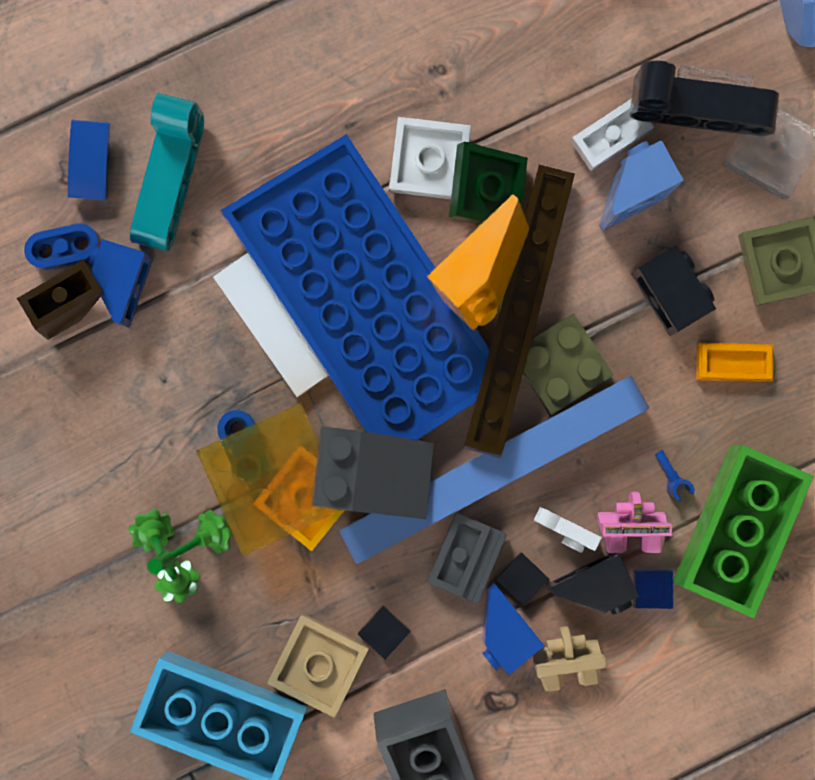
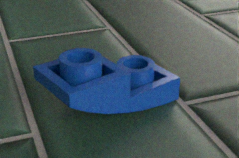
(88, 159)

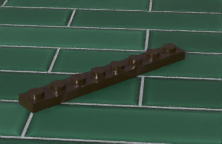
(519, 314)

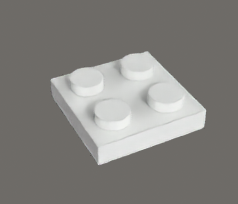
(425, 157)

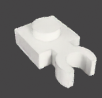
(575, 536)

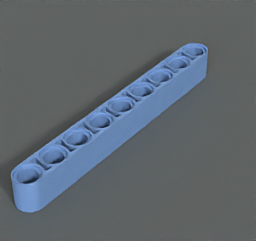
(488, 473)

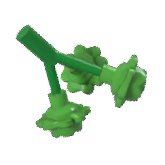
(177, 579)

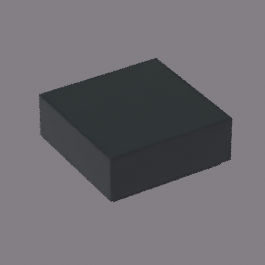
(522, 578)
(384, 632)

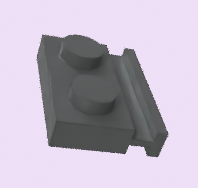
(466, 558)

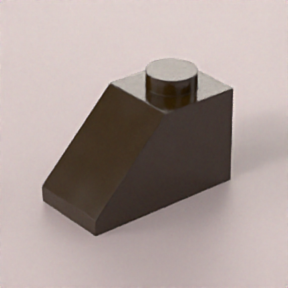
(61, 300)

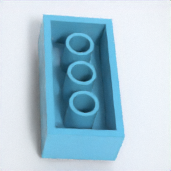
(218, 718)

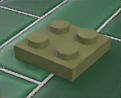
(780, 260)
(564, 364)

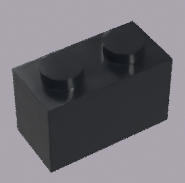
(674, 290)

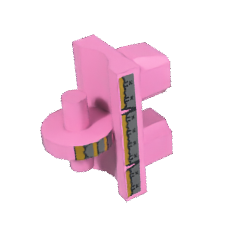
(634, 519)

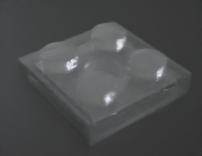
(775, 159)

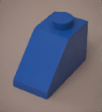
(122, 278)
(506, 633)

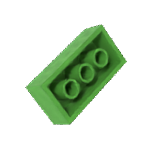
(743, 529)

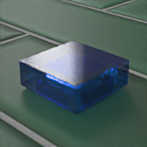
(654, 588)

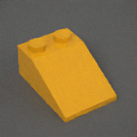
(480, 268)

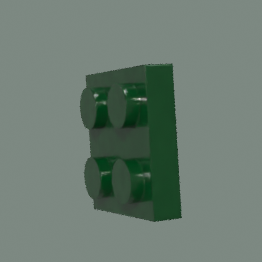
(484, 181)

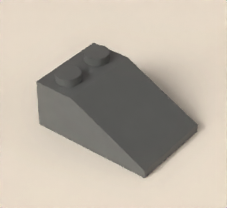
(372, 473)
(423, 740)

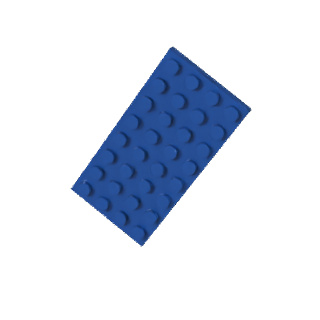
(361, 293)

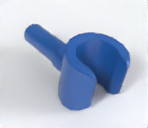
(673, 477)

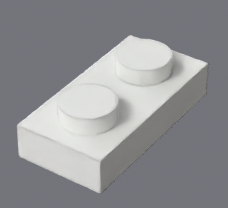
(609, 136)

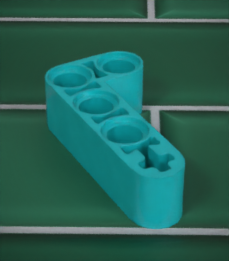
(168, 171)

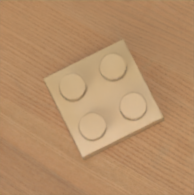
(318, 665)

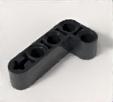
(701, 104)

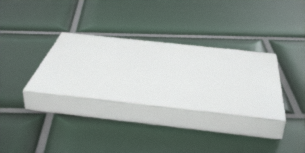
(270, 325)

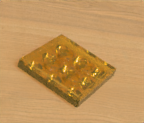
(266, 478)

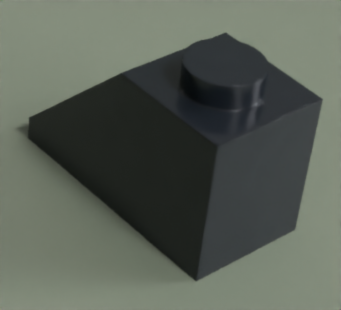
(598, 585)

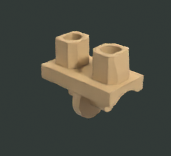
(566, 657)

